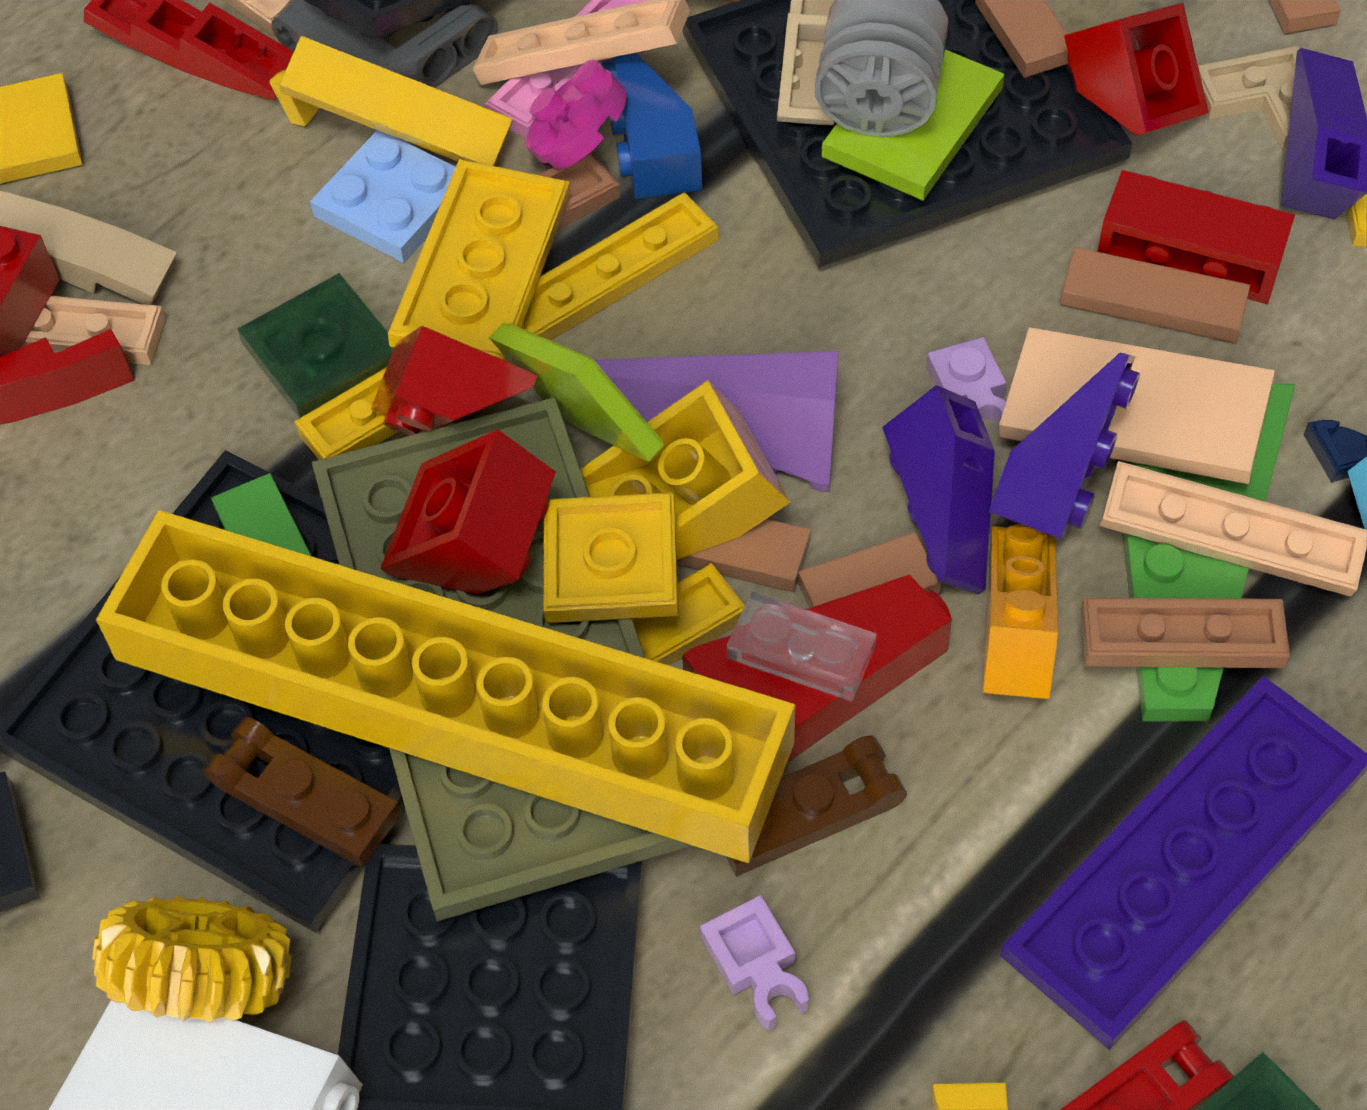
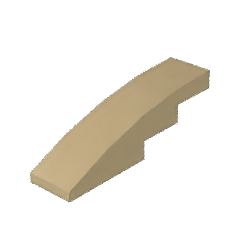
(801, 61)
(90, 250)

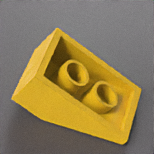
(708, 463)

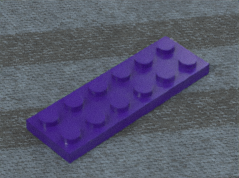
(1184, 861)

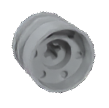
(881, 64)

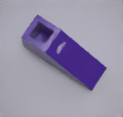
(1325, 137)
(1053, 464)
(948, 478)

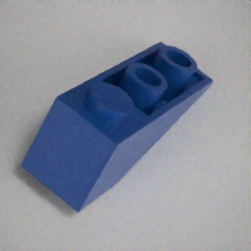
(658, 132)

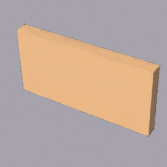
(1183, 414)

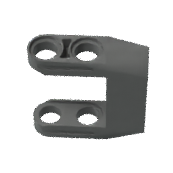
(444, 36)

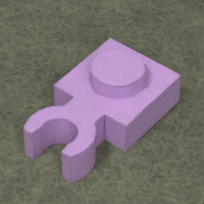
(972, 373)
(753, 952)

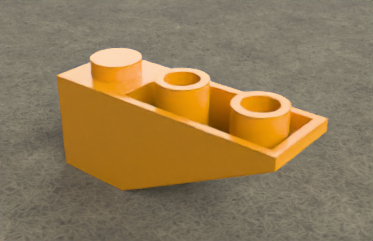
(1020, 613)

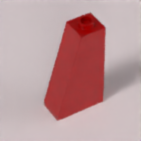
(910, 633)

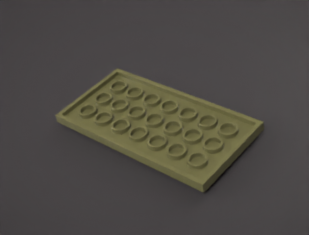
(471, 833)

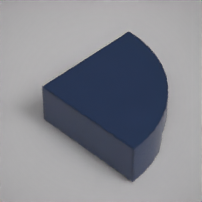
(1335, 447)

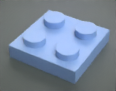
(385, 195)

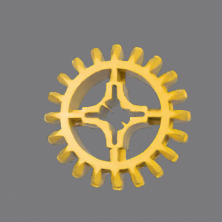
(191, 958)

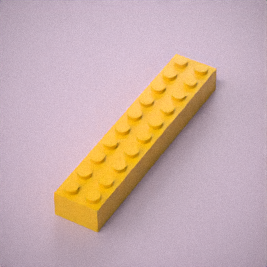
(453, 684)

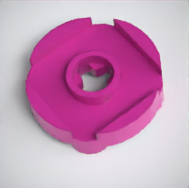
(570, 117)

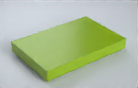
(919, 158)
(581, 390)

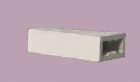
(201, 1065)

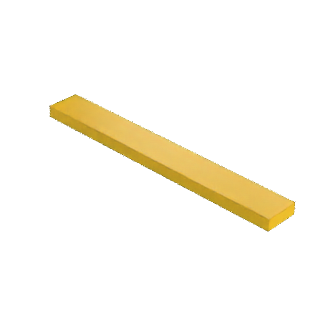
(558, 304)

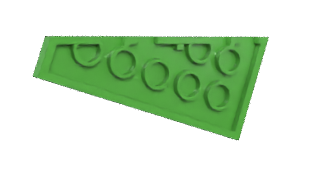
(1171, 572)

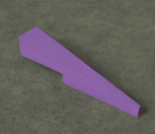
(780, 395)

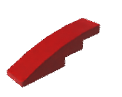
(194, 41)
(42, 381)

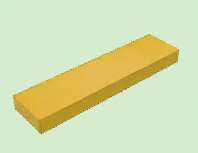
(394, 104)

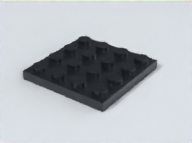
(493, 1003)

